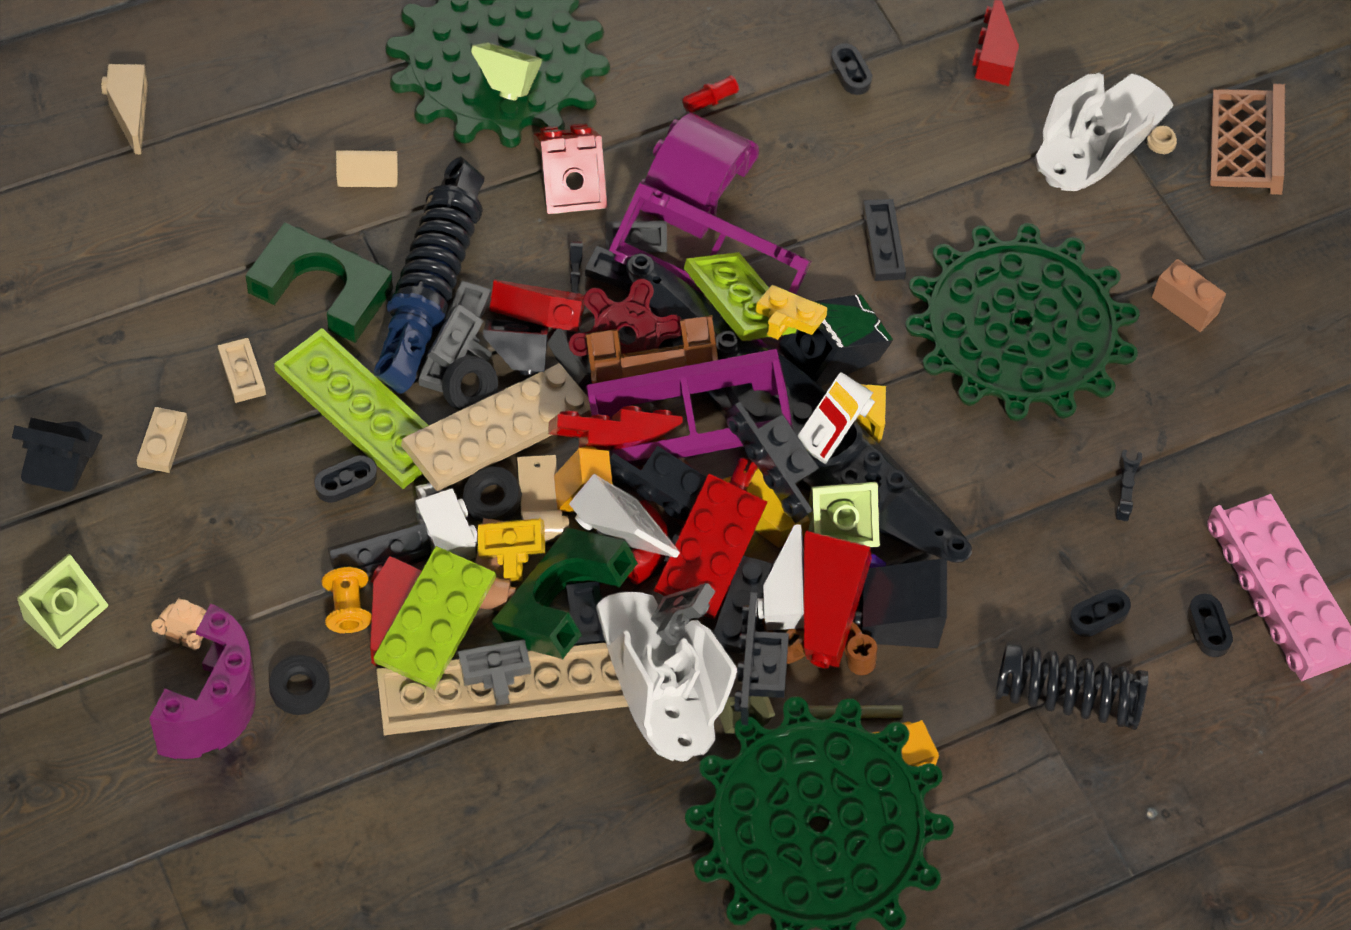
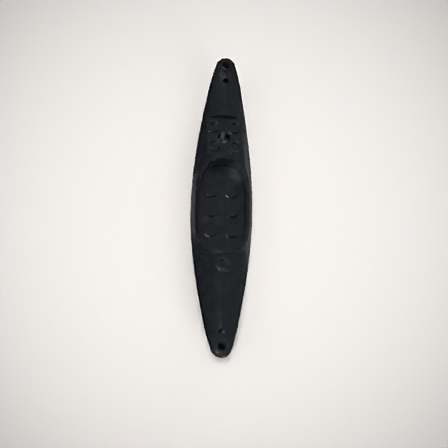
(903, 506)

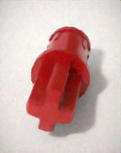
(710, 94)

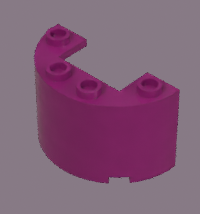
(696, 167)
(225, 705)

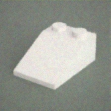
(620, 517)

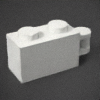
(446, 521)

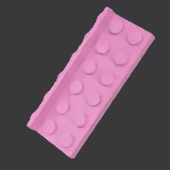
(1283, 585)

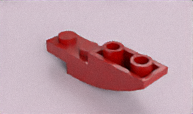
(625, 429)

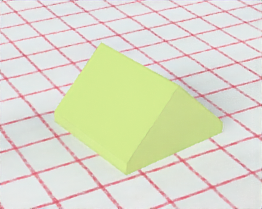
(61, 602)

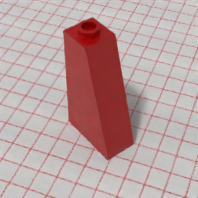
(832, 590)

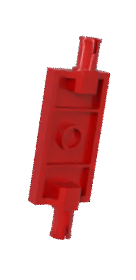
(714, 536)

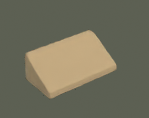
(367, 168)

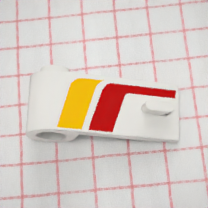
(834, 416)

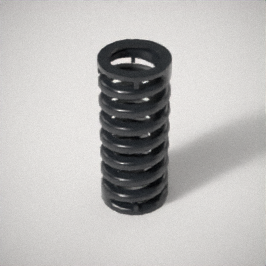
(1131, 686)

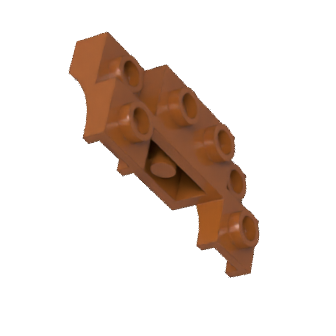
(610, 364)

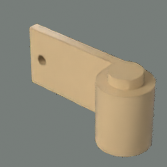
(539, 494)

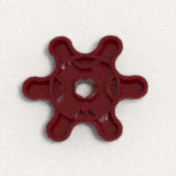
(631, 312)

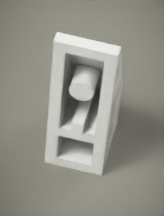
(785, 587)

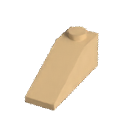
(127, 97)

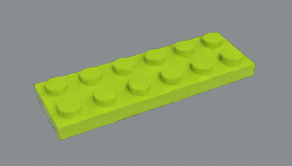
(354, 402)

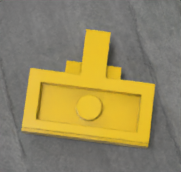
(789, 310)
(511, 544)

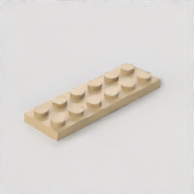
(494, 427)

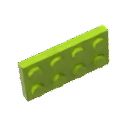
(733, 291)
(435, 617)

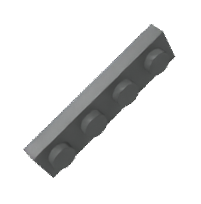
(475, 300)

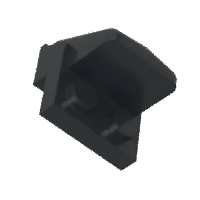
(56, 452)

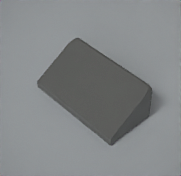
(644, 235)
(576, 366)

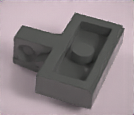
(458, 338)
(678, 608)
(495, 667)

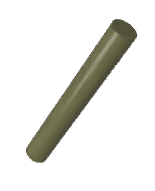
(868, 711)

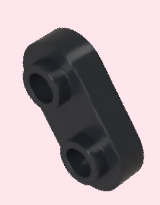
(854, 74)
(344, 479)
(1097, 613)
(1208, 628)

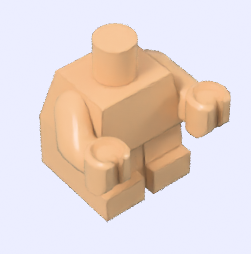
(181, 623)

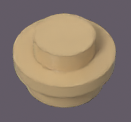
(1162, 140)

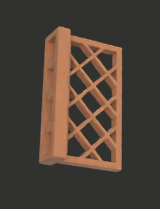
(1273, 142)

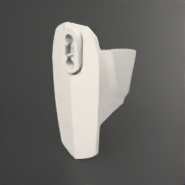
(1097, 129)
(661, 680)

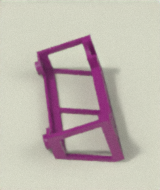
(646, 192)
(759, 368)

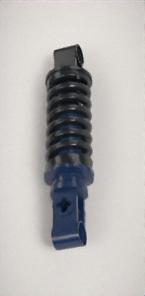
(430, 272)

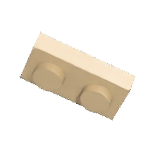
(241, 370)
(162, 440)

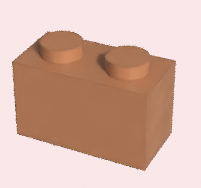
(1188, 295)

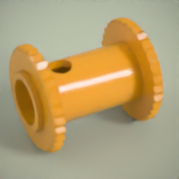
(347, 612)

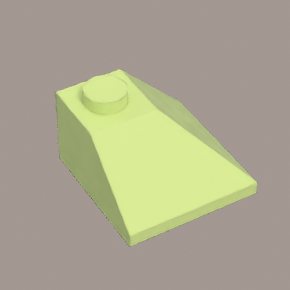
(507, 69)
(846, 512)

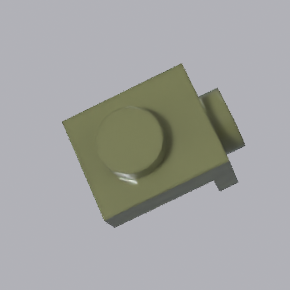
(759, 709)

